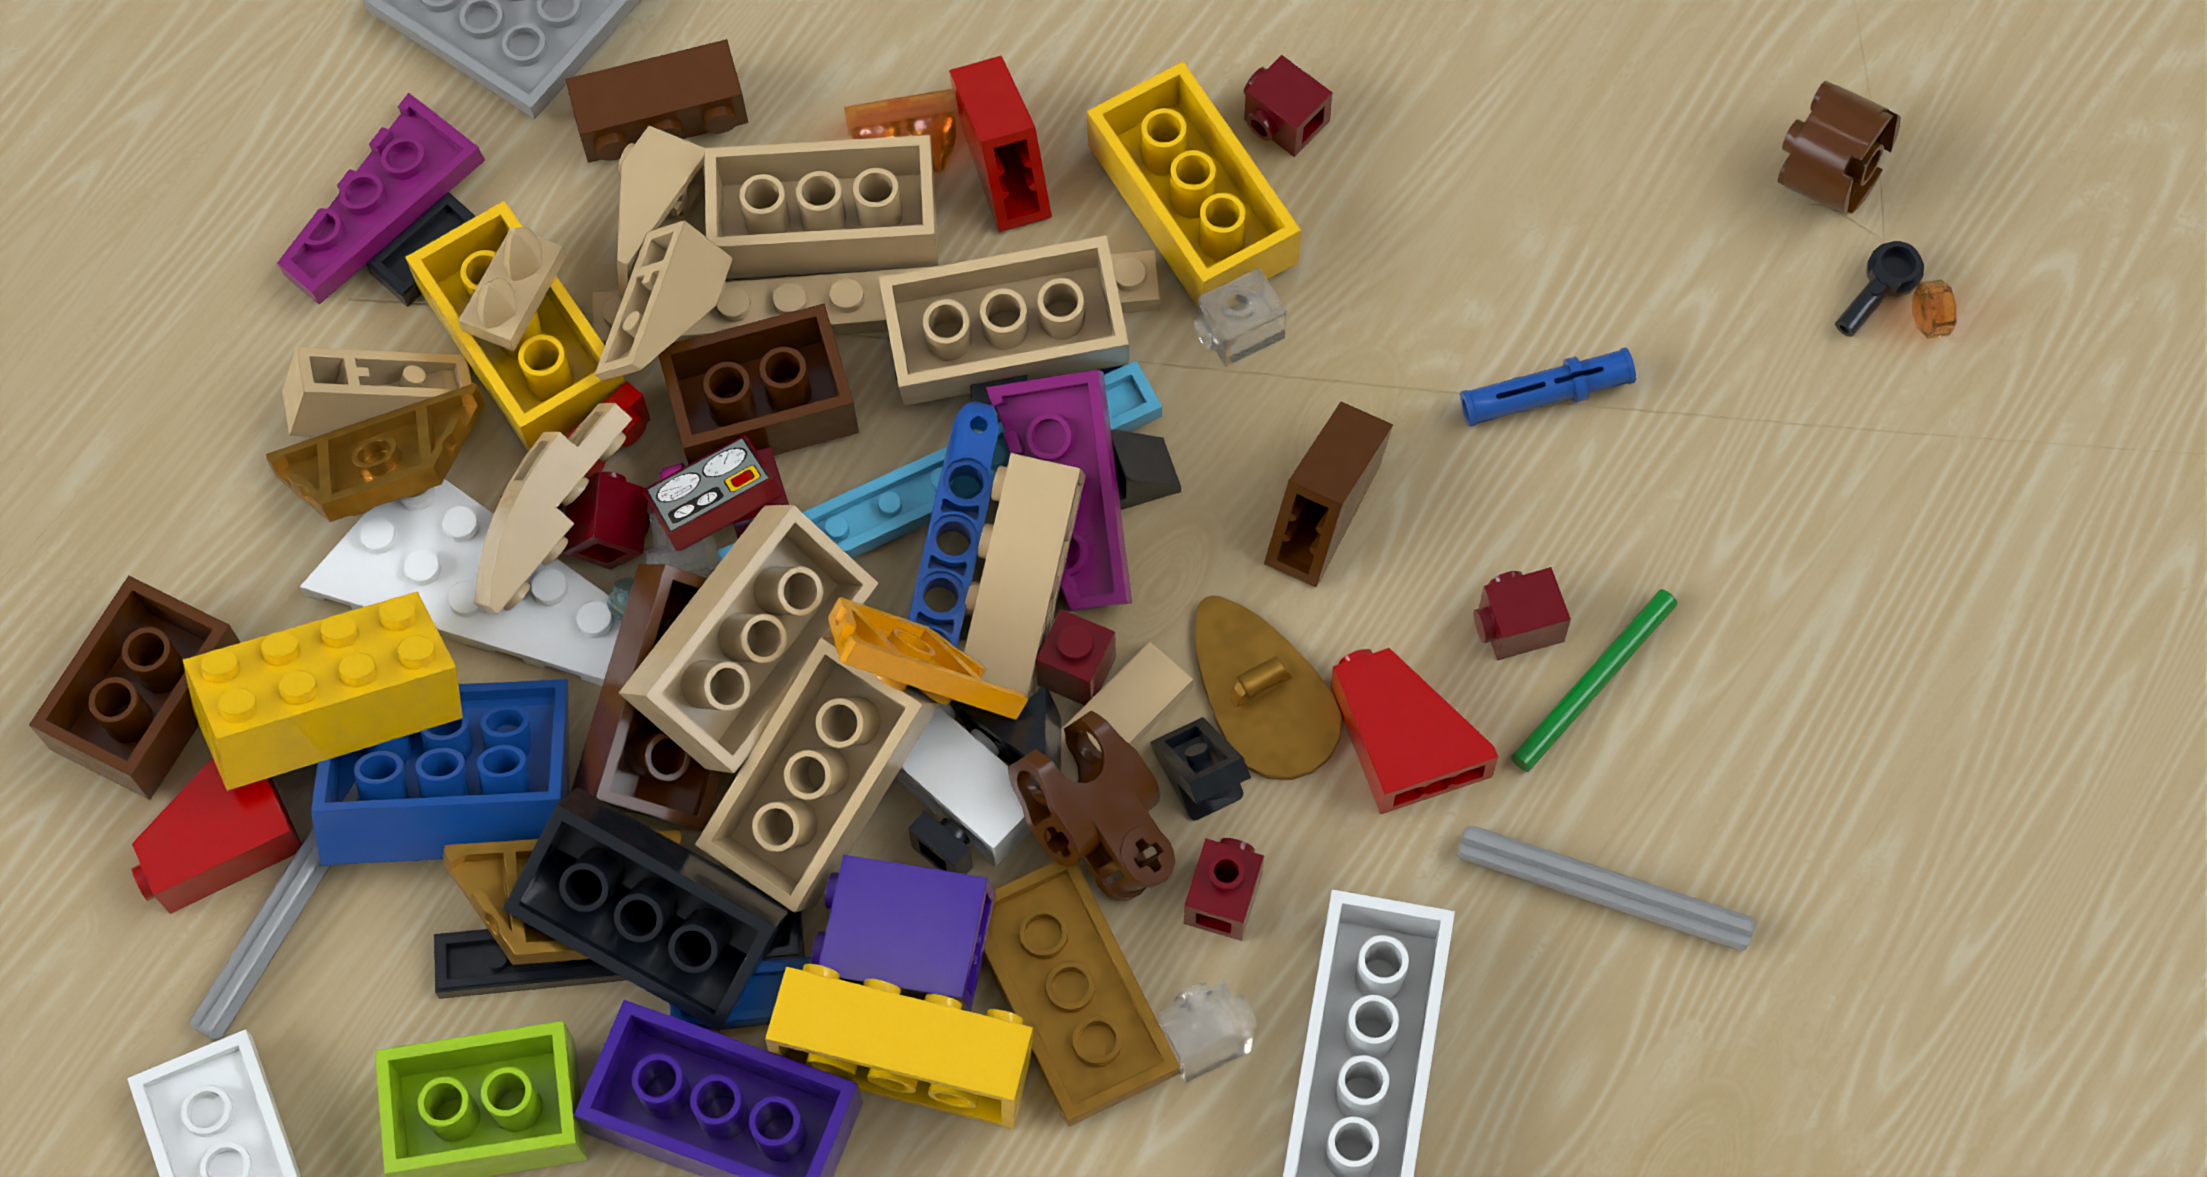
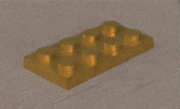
(1075, 991)

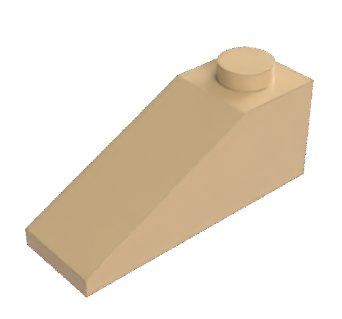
(658, 188)
(670, 289)
(347, 386)

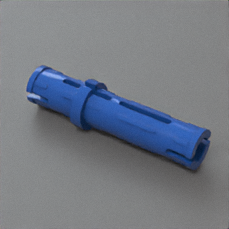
(1565, 382)

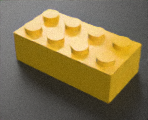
(1191, 183)
(551, 373)
(323, 689)
(903, 1045)

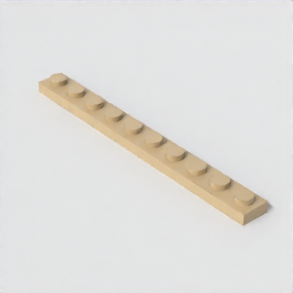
(854, 298)

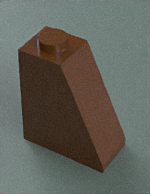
(1326, 493)

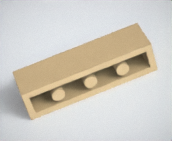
(1021, 569)

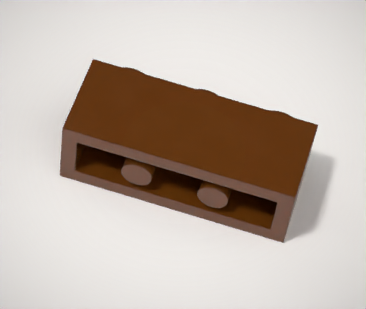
(673, 92)

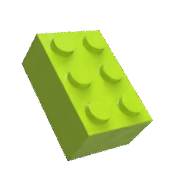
(481, 1104)

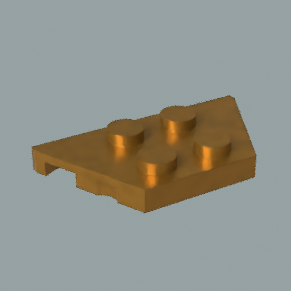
(381, 456)
(487, 876)

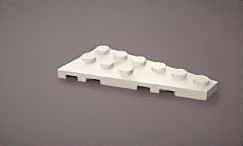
(436, 549)

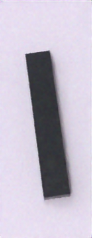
(476, 965)

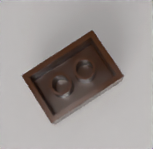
(760, 379)
(126, 691)

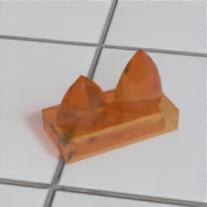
(921, 115)

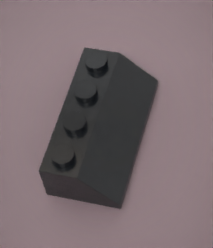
(646, 908)

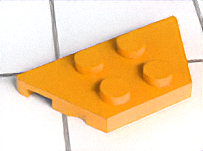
(915, 655)

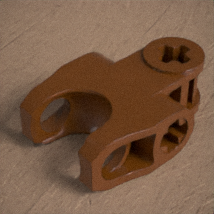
(1102, 814)

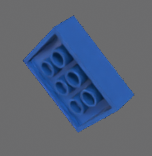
(453, 783)

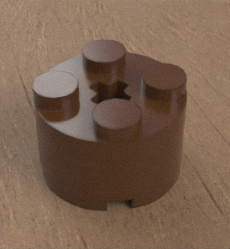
(1838, 148)

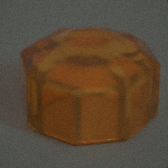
(1934, 309)

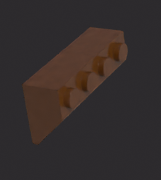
(625, 754)

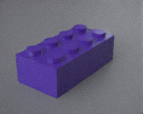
(714, 1101)

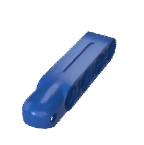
(971, 456)

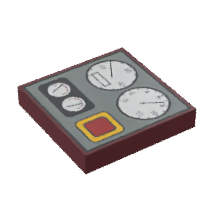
(712, 493)

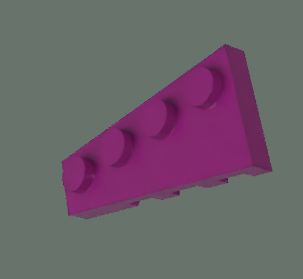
(393, 187)
(1069, 424)

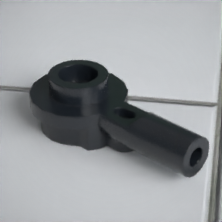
(1891, 271)

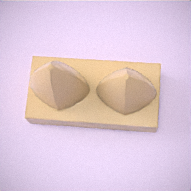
(512, 288)

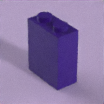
(906, 927)

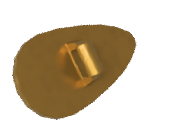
(1264, 692)

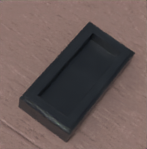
(390, 263)

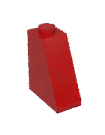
(1001, 142)
(1405, 731)
(212, 839)

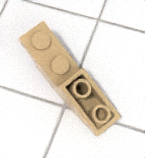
(527, 523)

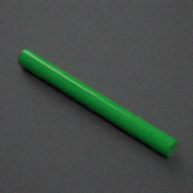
(1594, 680)

